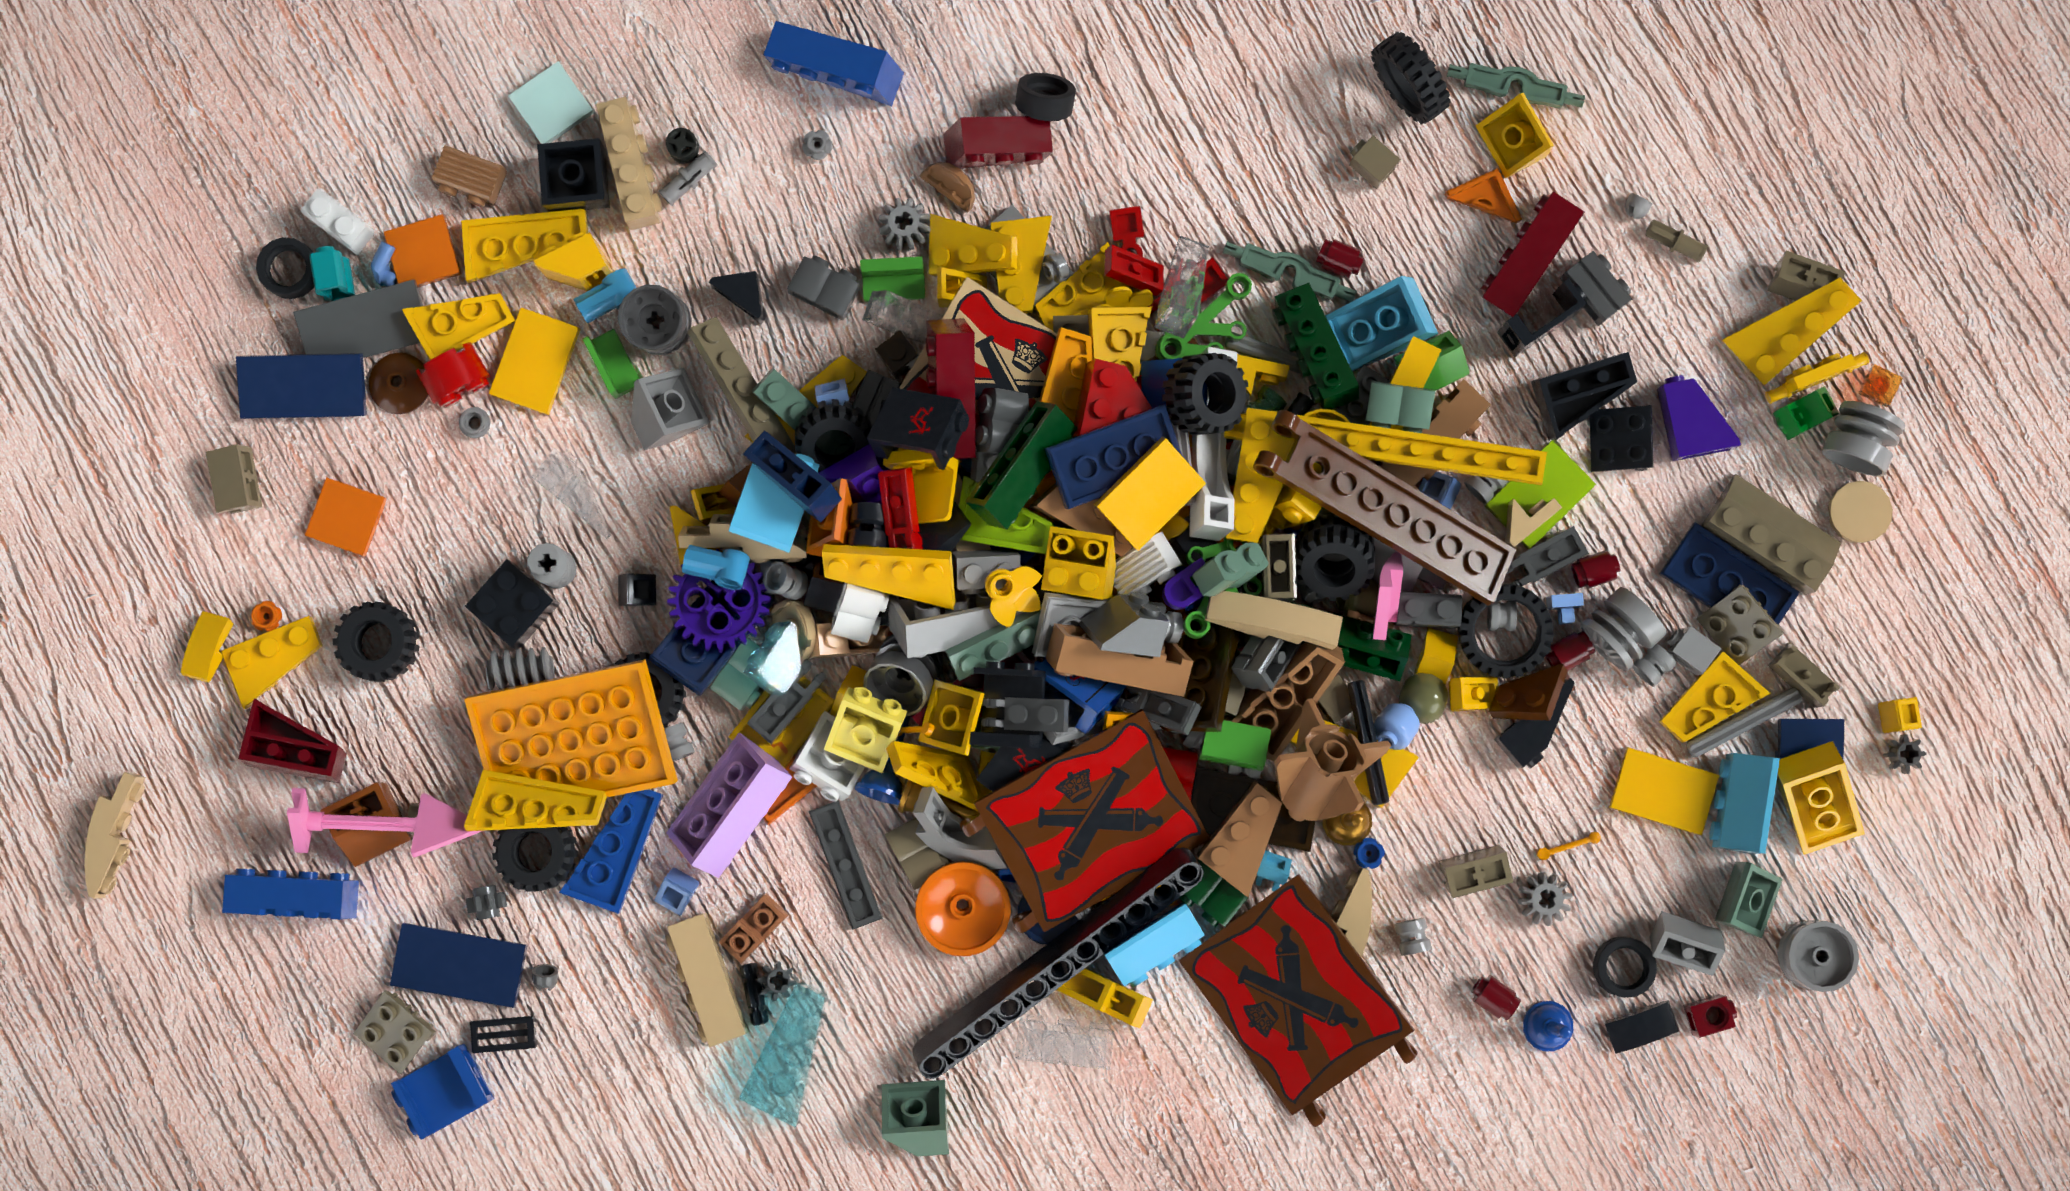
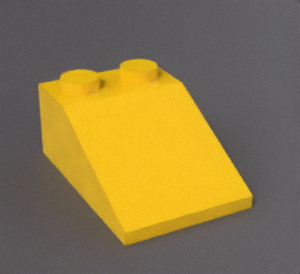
(1819, 797)

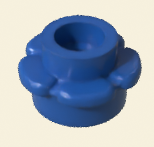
(1360, 852)

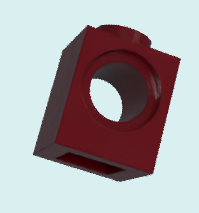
(1697, 1019)

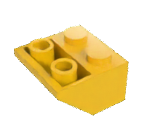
(576, 263)
(1079, 563)

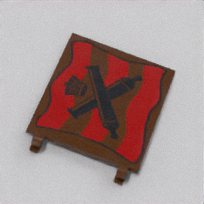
(1088, 821)
(1298, 997)

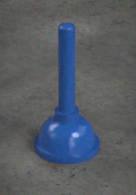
(883, 786)
(1548, 1026)

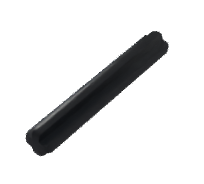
(1367, 734)

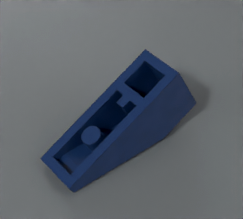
(793, 476)

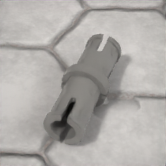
(687, 178)

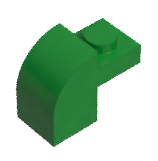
(1805, 413)

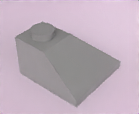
(665, 408)

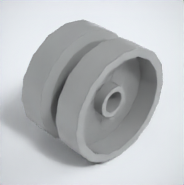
(1831, 969)

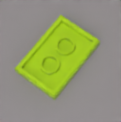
(1561, 481)

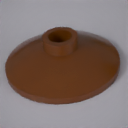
(408, 394)

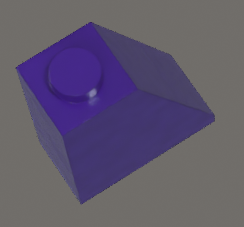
(1693, 421)

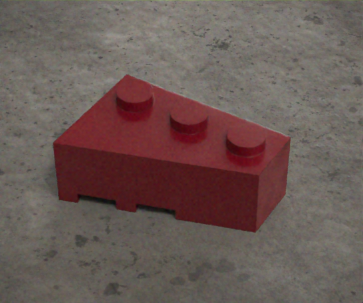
(997, 141)
(287, 747)

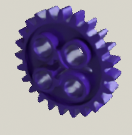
(698, 620)

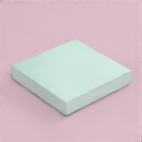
(551, 103)

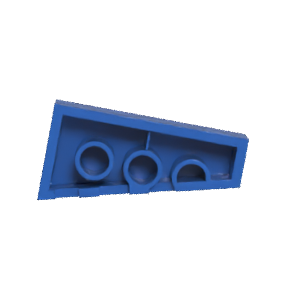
(834, 62)
(291, 895)

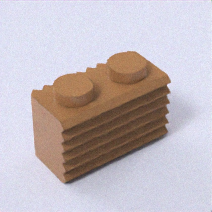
(469, 176)

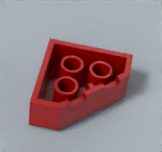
(1107, 396)

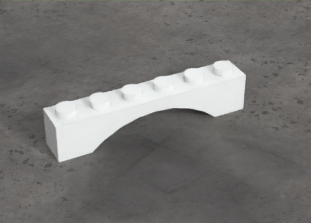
(1214, 504)

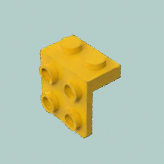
(932, 485)

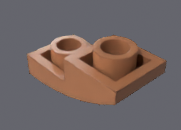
(753, 928)

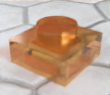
(1880, 385)

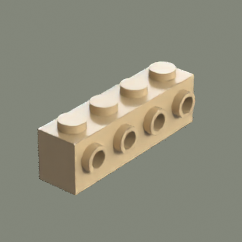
(628, 163)

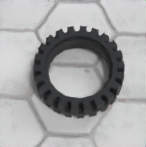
(1410, 77)
(1531, 658)

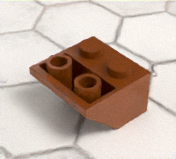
(367, 844)

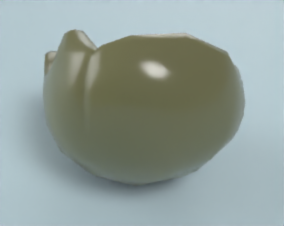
(1425, 695)

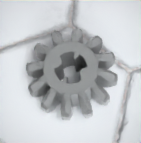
(897, 216)
(1555, 900)

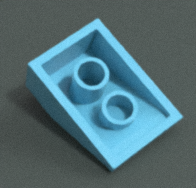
(1381, 322)

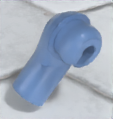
(380, 266)

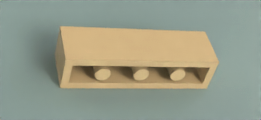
(707, 980)

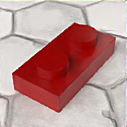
(1134, 270)

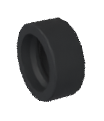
(1045, 96)
(268, 255)
(1649, 967)

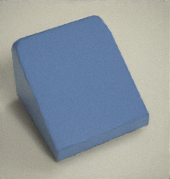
(1441, 488)
(676, 891)

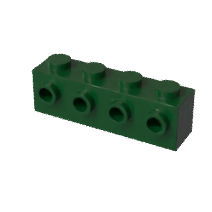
(1316, 348)
(1020, 465)
(1371, 655)

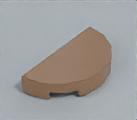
(951, 183)

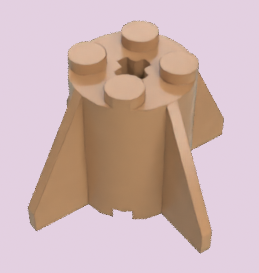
(1322, 771)

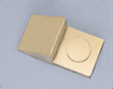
(1520, 525)

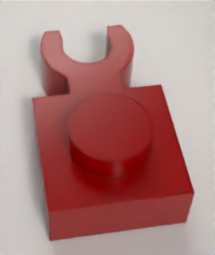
(1127, 227)

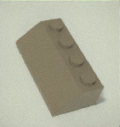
(1772, 535)

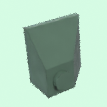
(916, 1117)

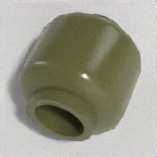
(1363, 603)

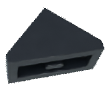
(742, 291)

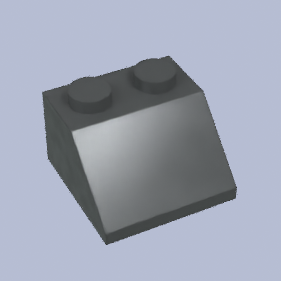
(1127, 625)

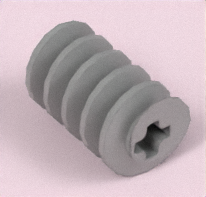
(543, 557)
(519, 668)

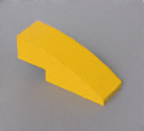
(1414, 366)
(1108, 997)

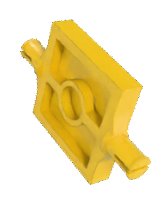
(1807, 377)

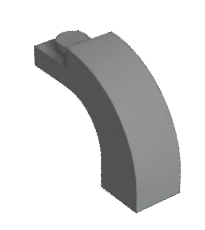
(943, 834)

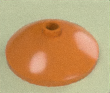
(967, 929)

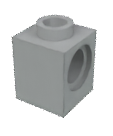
(1692, 650)

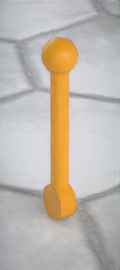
(926, 729)
(1544, 853)

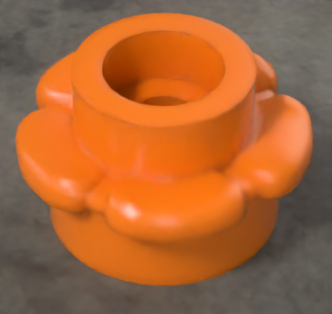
(260, 610)

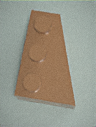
(1082, 517)
(1242, 838)

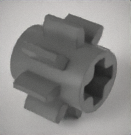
(1914, 754)
(486, 902)
(781, 975)

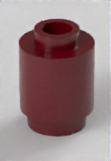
(1340, 258)
(1595, 569)
(1571, 650)
(1495, 997)

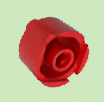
(453, 374)

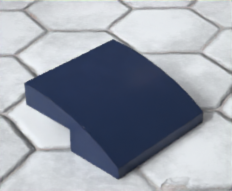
(1804, 734)

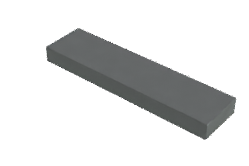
(845, 865)

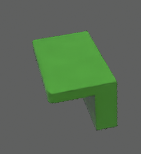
(898, 275)
(612, 363)
(1450, 364)
(1237, 746)

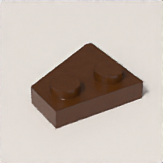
(1529, 696)

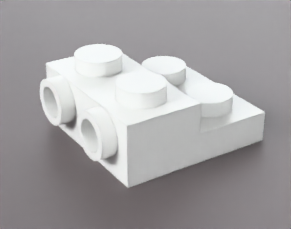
(826, 770)

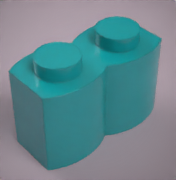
(331, 274)

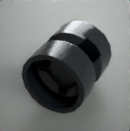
(867, 525)

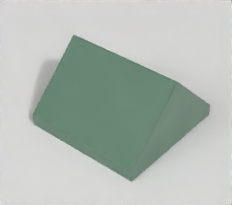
(1748, 898)

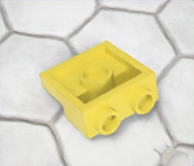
(865, 728)

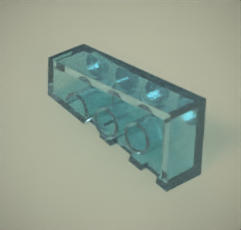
(785, 1064)

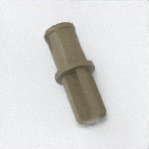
(1676, 240)

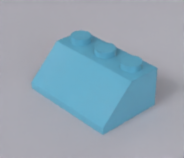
(1744, 803)
(1155, 945)

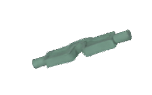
(1498, 83)
(1273, 264)

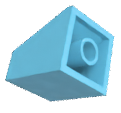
(767, 511)

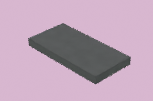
(361, 323)

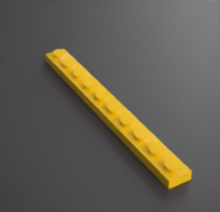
(1425, 449)

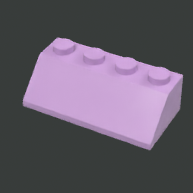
(728, 806)

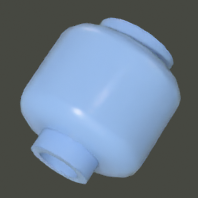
(1397, 724)

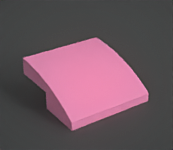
(1388, 595)

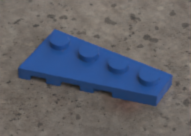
(612, 860)

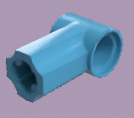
(605, 296)
(724, 567)

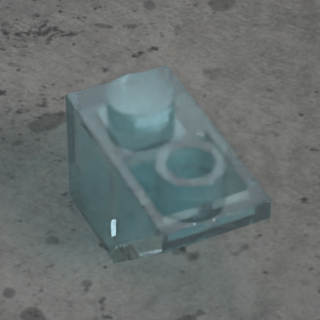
(777, 660)

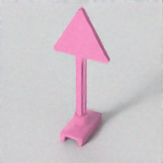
(432, 828)

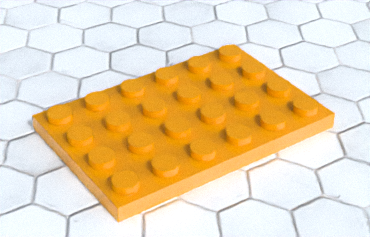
(577, 730)

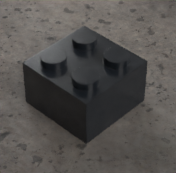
(573, 175)
(512, 604)

